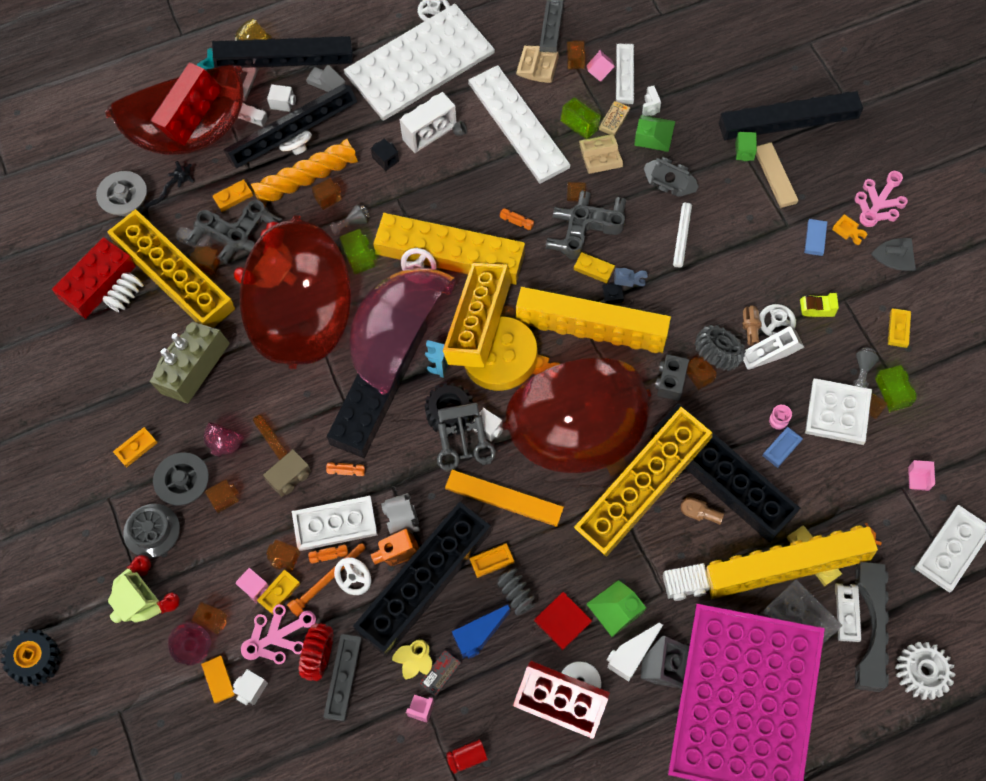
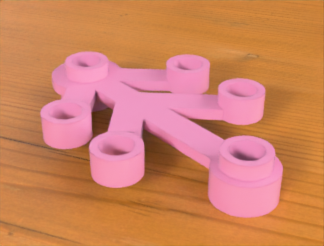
(880, 202)
(274, 636)

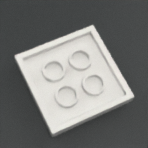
(838, 411)

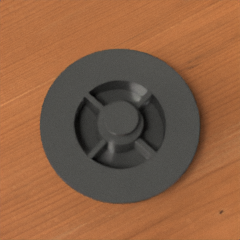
(180, 479)
(151, 530)

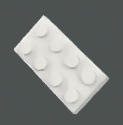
(334, 523)
(953, 549)

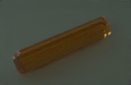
(270, 436)

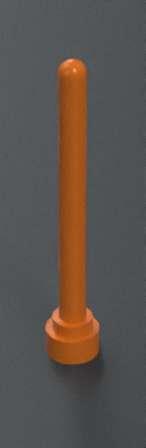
(296, 606)

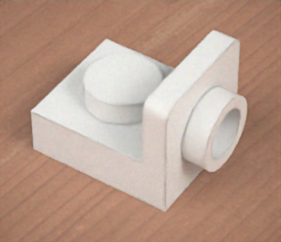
(652, 103)

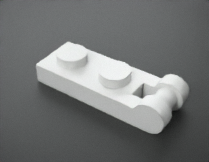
(848, 613)

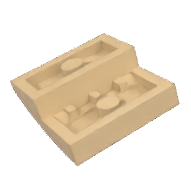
(537, 65)
(601, 153)

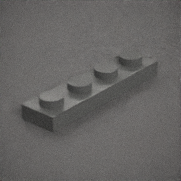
(551, 26)
(342, 678)

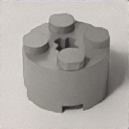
(400, 514)

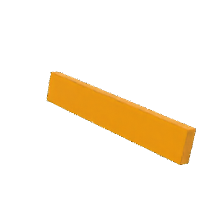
(504, 498)

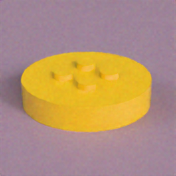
(510, 358)

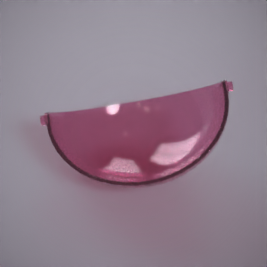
(390, 320)

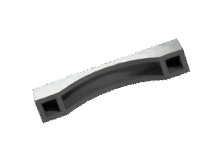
(871, 671)

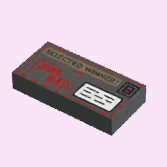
(440, 673)

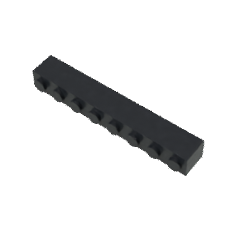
(283, 52)
(791, 115)
(290, 125)

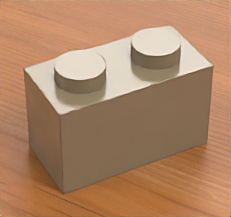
(287, 473)

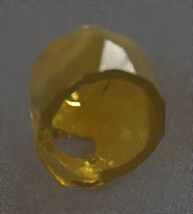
(251, 30)

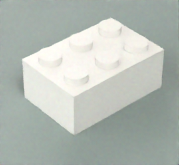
(428, 122)

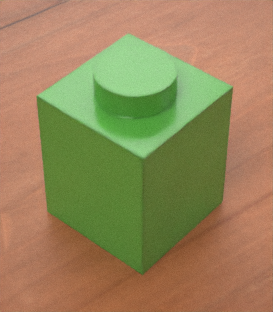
(746, 146)

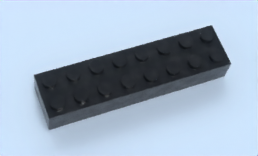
(366, 408)
(739, 486)
(422, 579)

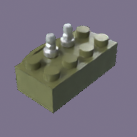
(188, 361)

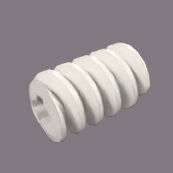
(122, 291)

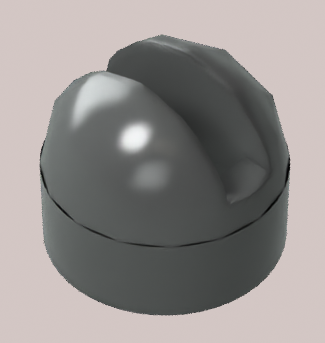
(459, 128)

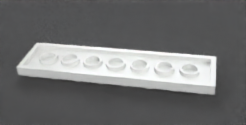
(519, 124)

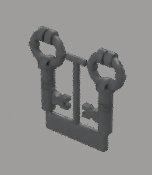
(458, 412)

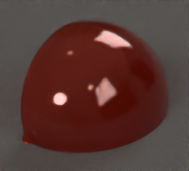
(134, 114)
(295, 294)
(579, 415)

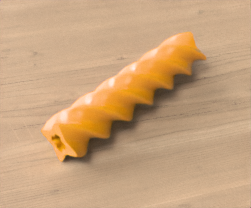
(304, 172)

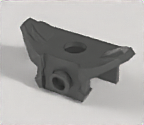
(683, 183)

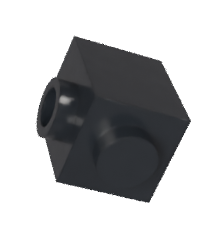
(385, 154)

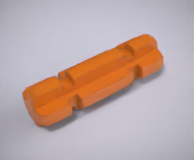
(516, 219)
(345, 469)
(328, 554)

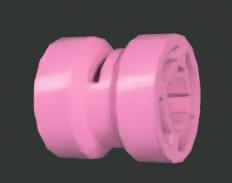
(782, 413)

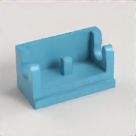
(436, 355)

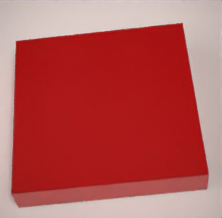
(563, 621)

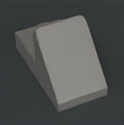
(325, 79)

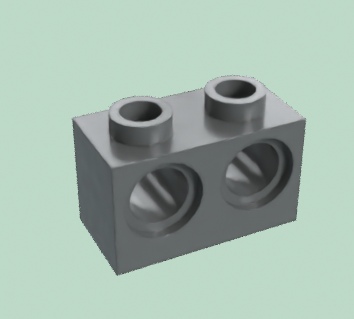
(674, 378)

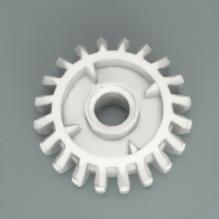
(916, 680)

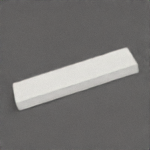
(625, 73)

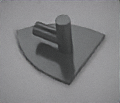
(896, 254)

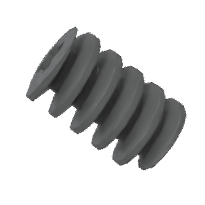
(515, 592)

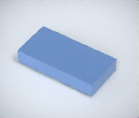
(815, 237)
(782, 447)

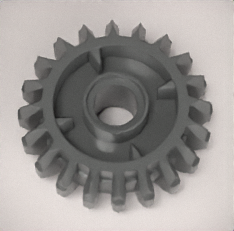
(720, 347)

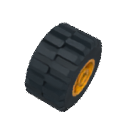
(31, 657)

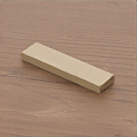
(776, 175)

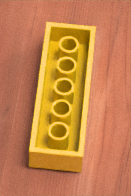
(477, 315)

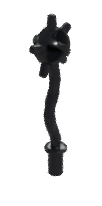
(180, 174)

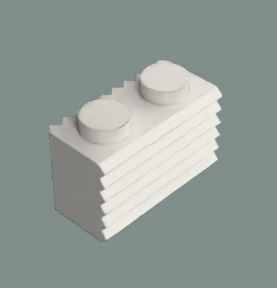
(686, 581)

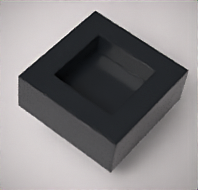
(612, 293)

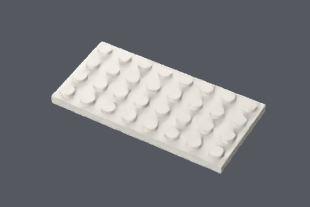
(419, 61)

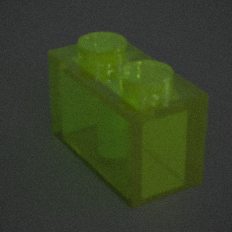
(580, 118)
(357, 251)
(895, 388)

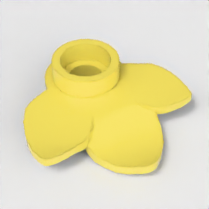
(412, 661)

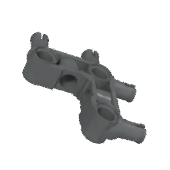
(593, 219)
(225, 232)

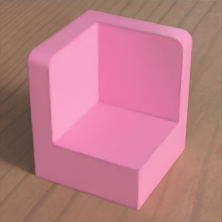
(600, 65)
(921, 475)
(252, 584)
(420, 708)

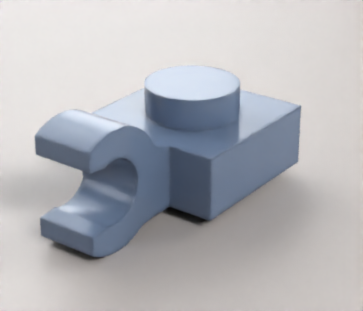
(626, 277)

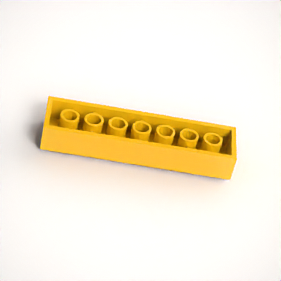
(451, 247)
(171, 270)
(592, 320)
(643, 481)
(790, 562)

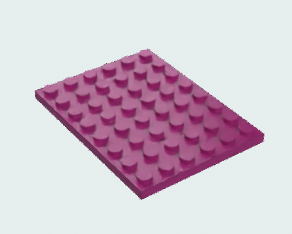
(746, 698)

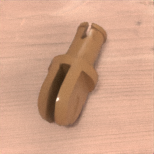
(751, 324)
(698, 510)

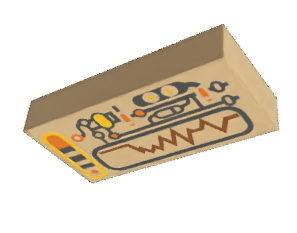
(614, 118)

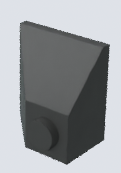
(665, 663)

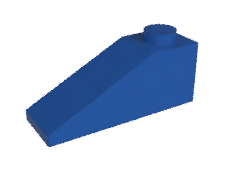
(476, 634)

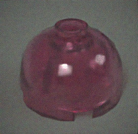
(221, 439)
(189, 643)

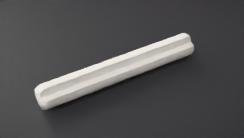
(682, 235)

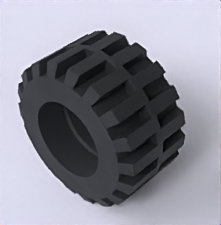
(446, 395)

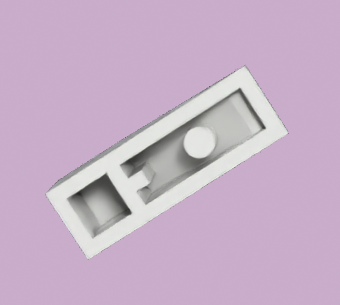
(773, 348)
(630, 654)

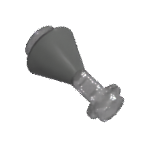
(357, 216)
(866, 360)

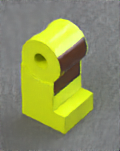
(819, 305)

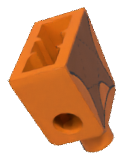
(396, 548)

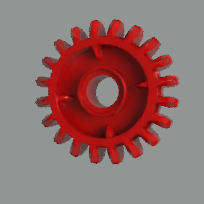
(316, 652)

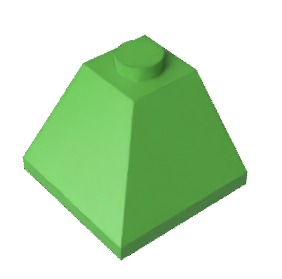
(654, 133)
(616, 607)

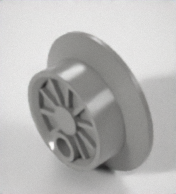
(121, 193)

